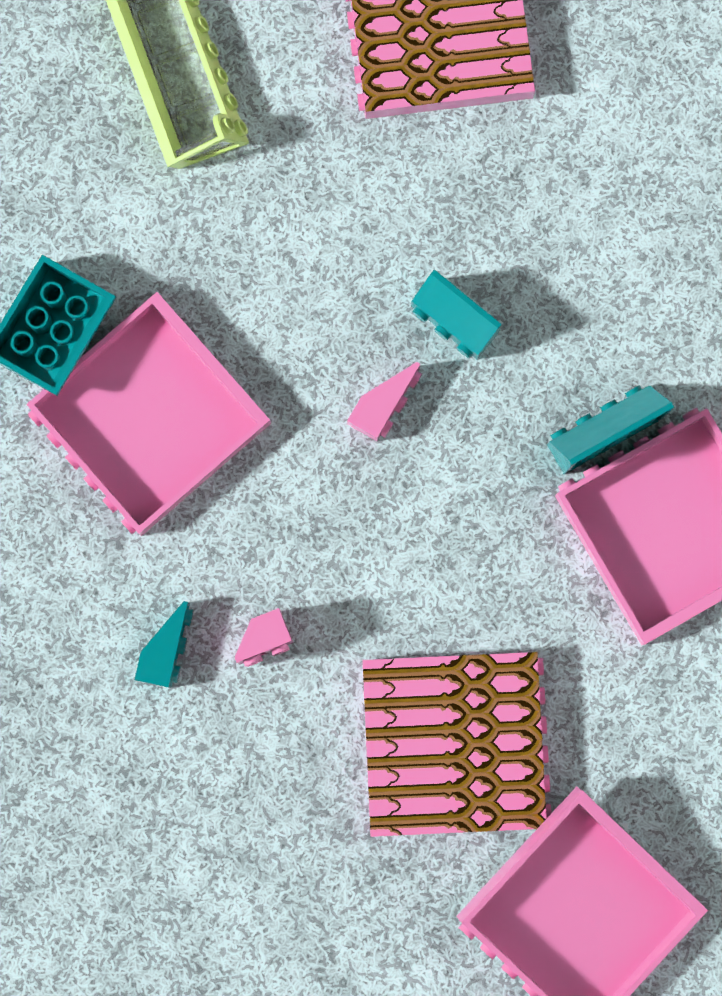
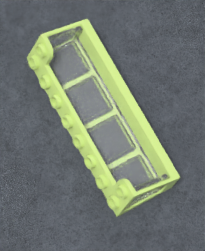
(179, 79)

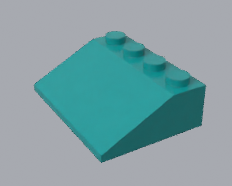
(51, 324)
(608, 428)

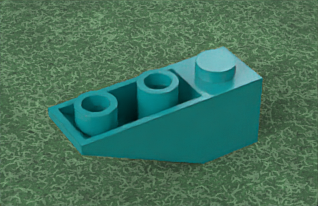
(160, 655)

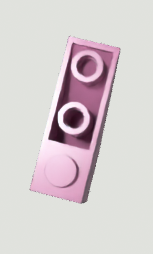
(377, 406)

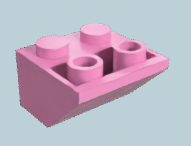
(264, 635)

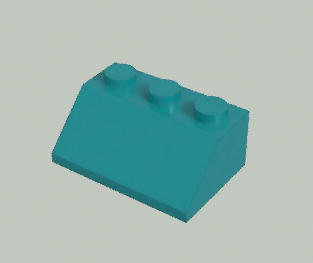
(455, 315)

